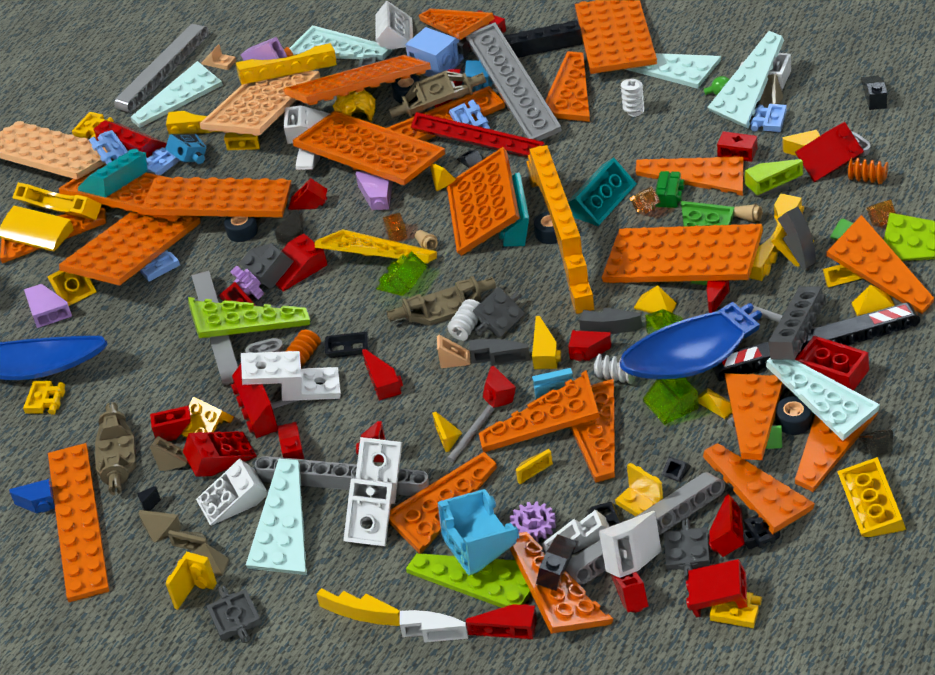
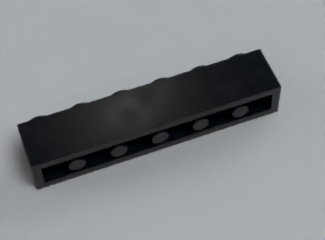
(545, 39)

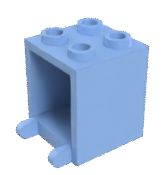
(435, 48)

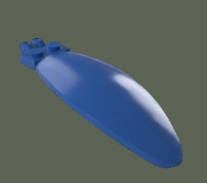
(691, 344)
(46, 356)

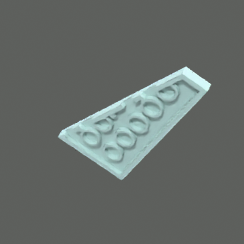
(681, 68)
(746, 86)
(186, 88)
(831, 401)
(280, 532)

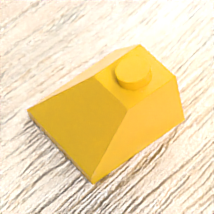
(71, 286)

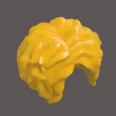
(356, 103)

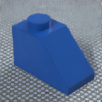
(34, 496)

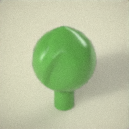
(717, 85)

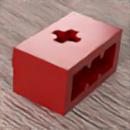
(737, 145)

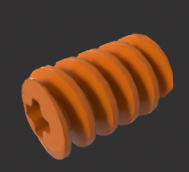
(867, 171)
(306, 343)

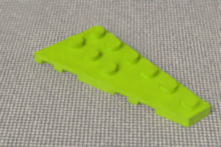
(910, 237)
(236, 317)
(496, 584)

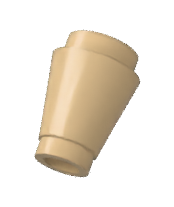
(748, 212)
(426, 240)

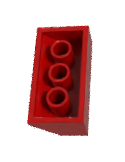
(131, 138)
(255, 406)

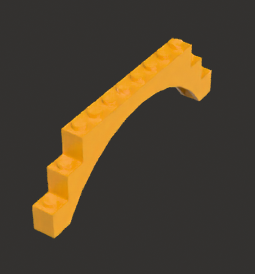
(544, 174)

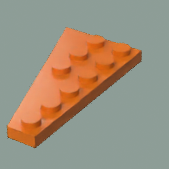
(456, 22)
(753, 410)
(597, 436)
(823, 453)

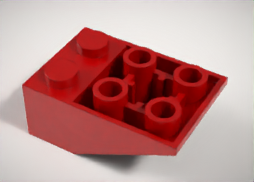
(216, 451)

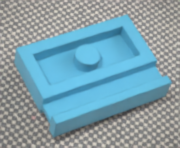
(553, 380)

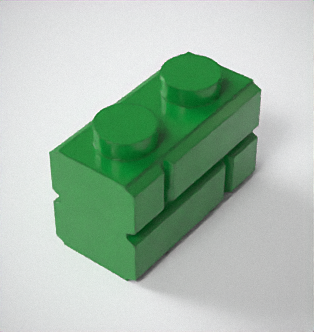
(669, 189)

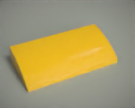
(35, 228)
(871, 499)

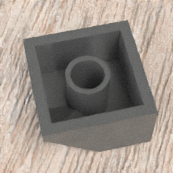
(266, 263)

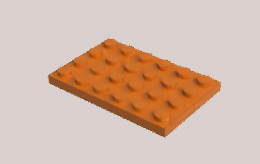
(482, 201)

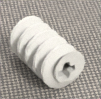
(632, 97)
(464, 320)
(611, 369)

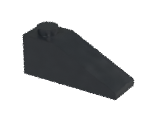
(875, 92)
(555, 562)

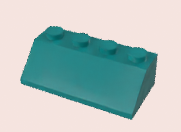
(116, 174)
(601, 193)
(516, 233)

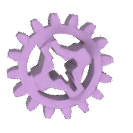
(247, 282)
(533, 520)

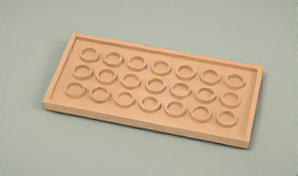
(255, 105)
(48, 150)

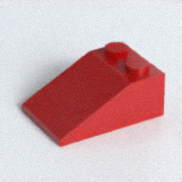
(829, 152)
(306, 261)
(835, 361)

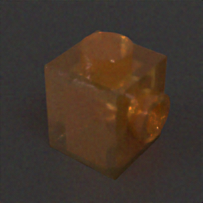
(645, 200)
(880, 212)
(395, 227)

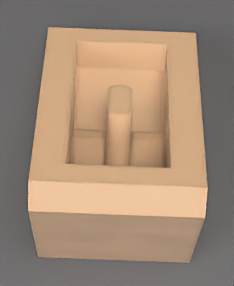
(451, 354)

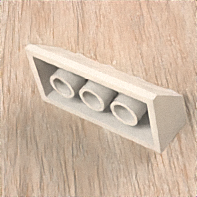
(393, 27)

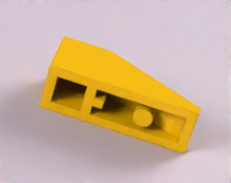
(544, 347)

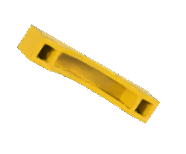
(312, 59)
(185, 123)
(67, 204)
(767, 252)

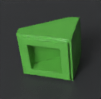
(842, 226)
(775, 438)

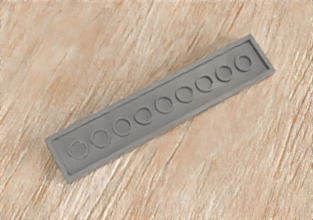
(513, 83)

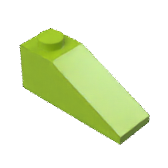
(772, 174)

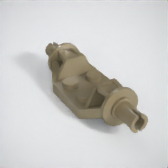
(435, 91)
(441, 304)
(114, 449)

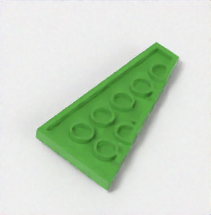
(705, 215)

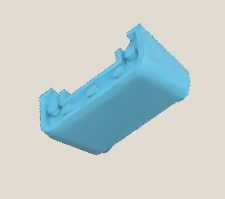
(474, 530)

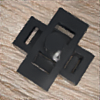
(751, 534)

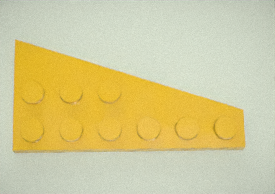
(368, 246)

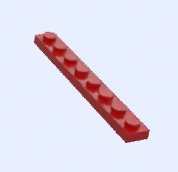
(473, 134)

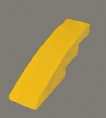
(365, 609)

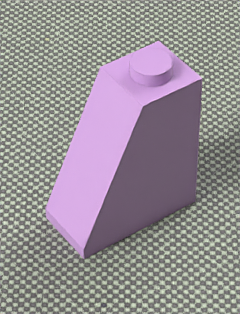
(265, 51)
(375, 190)
(46, 305)

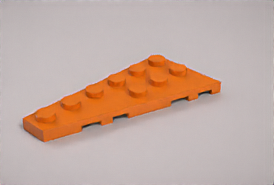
(569, 90)
(706, 173)
(12, 250)
(872, 259)
(547, 414)
(761, 492)
(418, 516)
(561, 609)

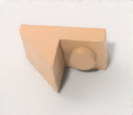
(219, 60)

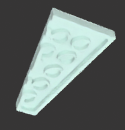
(344, 45)

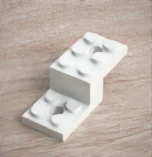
(286, 369)
(372, 491)

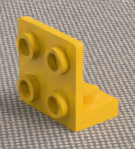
(205, 417)
(642, 492)
(190, 571)

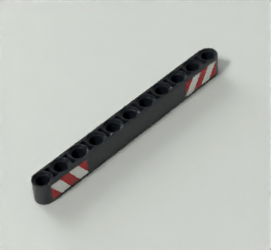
(843, 332)

